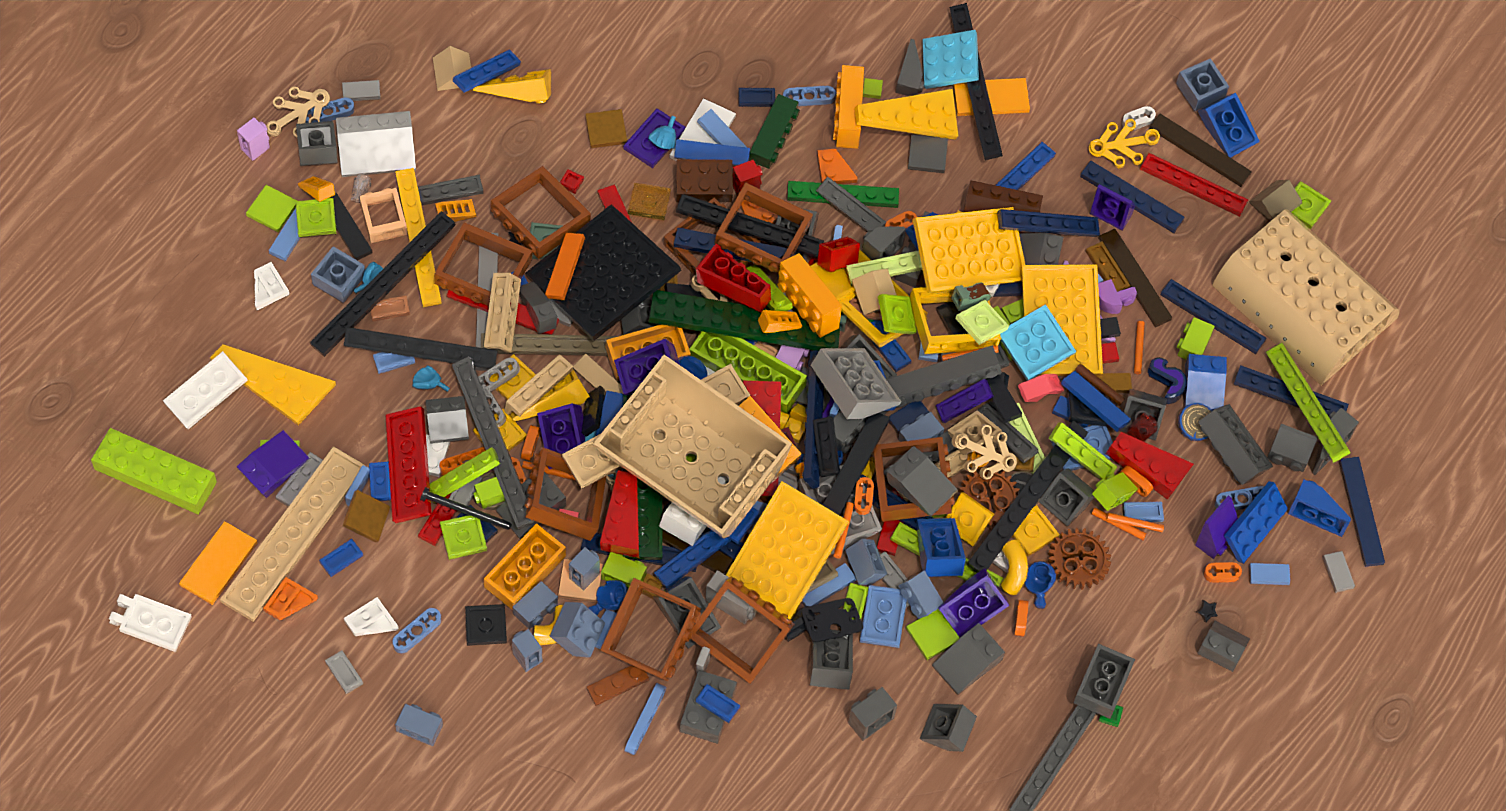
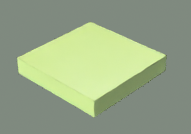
(982, 322)

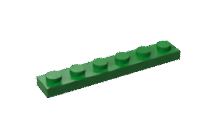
(865, 194)

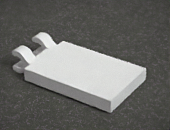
(151, 621)

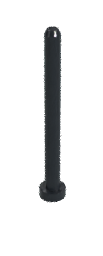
(465, 509)

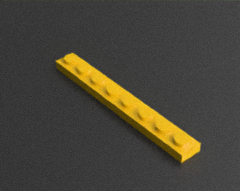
(415, 224)

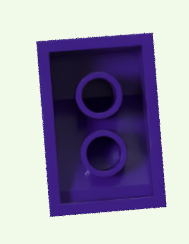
(1112, 207)
(637, 365)
(562, 428)
(273, 463)
(1212, 534)
(974, 603)

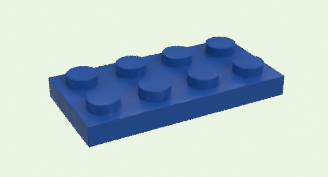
(1256, 522)

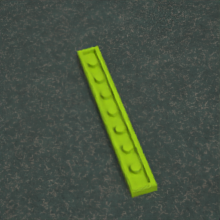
(1308, 402)

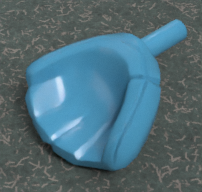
(664, 136)
(369, 274)
(428, 379)

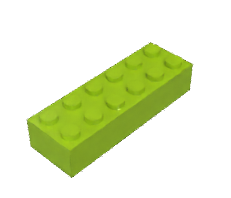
(749, 363)
(154, 471)

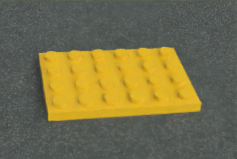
(967, 250)
(1073, 300)
(787, 548)

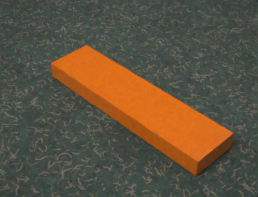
(565, 266)

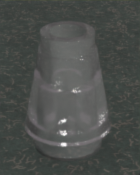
(360, 187)

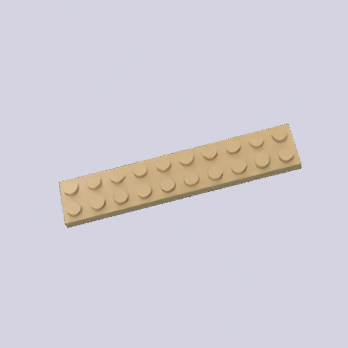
(590, 464)
(292, 534)

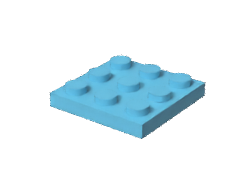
(950, 59)
(1036, 343)

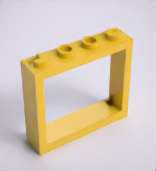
(942, 343)

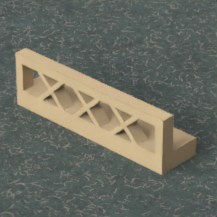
(500, 312)
(538, 386)

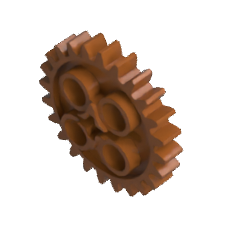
(1005, 494)
(1081, 574)

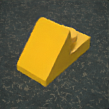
(797, 422)

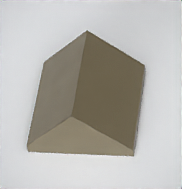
(1276, 198)

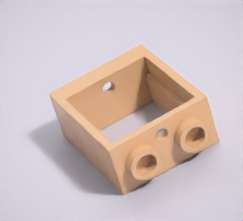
(384, 231)

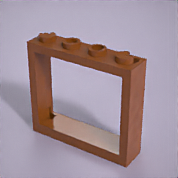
(559, 192)
(773, 205)
(490, 242)
(684, 255)
(909, 510)
(553, 517)
(623, 616)
(725, 655)

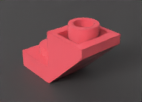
(1038, 387)

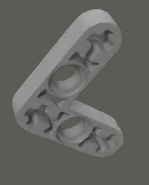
(509, 374)

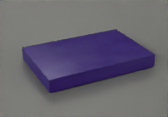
(642, 147)

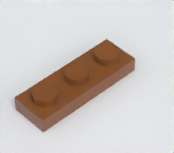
(616, 684)

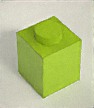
(488, 493)

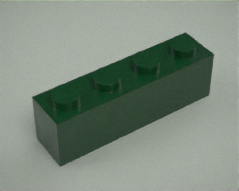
(774, 131)

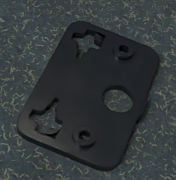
(829, 615)

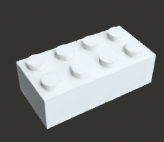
(683, 524)

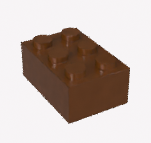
(704, 179)

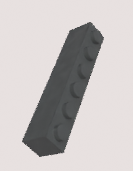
(946, 375)

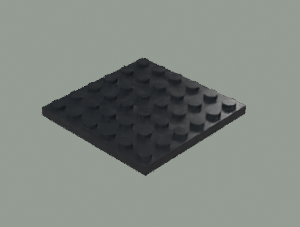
(612, 274)

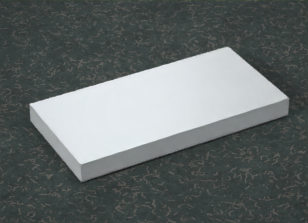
(695, 132)
(205, 390)

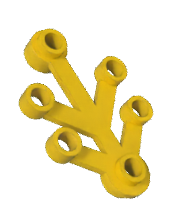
(1121, 144)

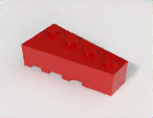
(732, 279)
(1156, 465)
(621, 523)

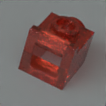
(1143, 421)

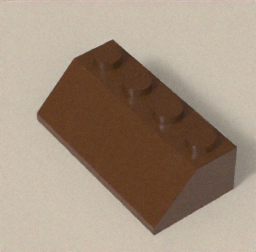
(987, 197)

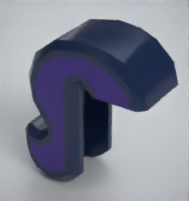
(1168, 376)

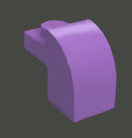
(1111, 300)

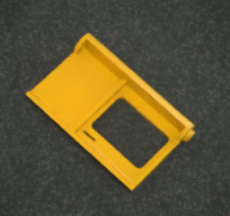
(840, 287)

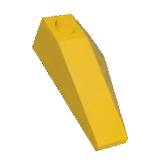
(530, 87)
(567, 391)

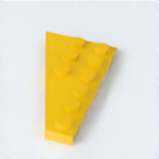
(918, 114)
(281, 386)

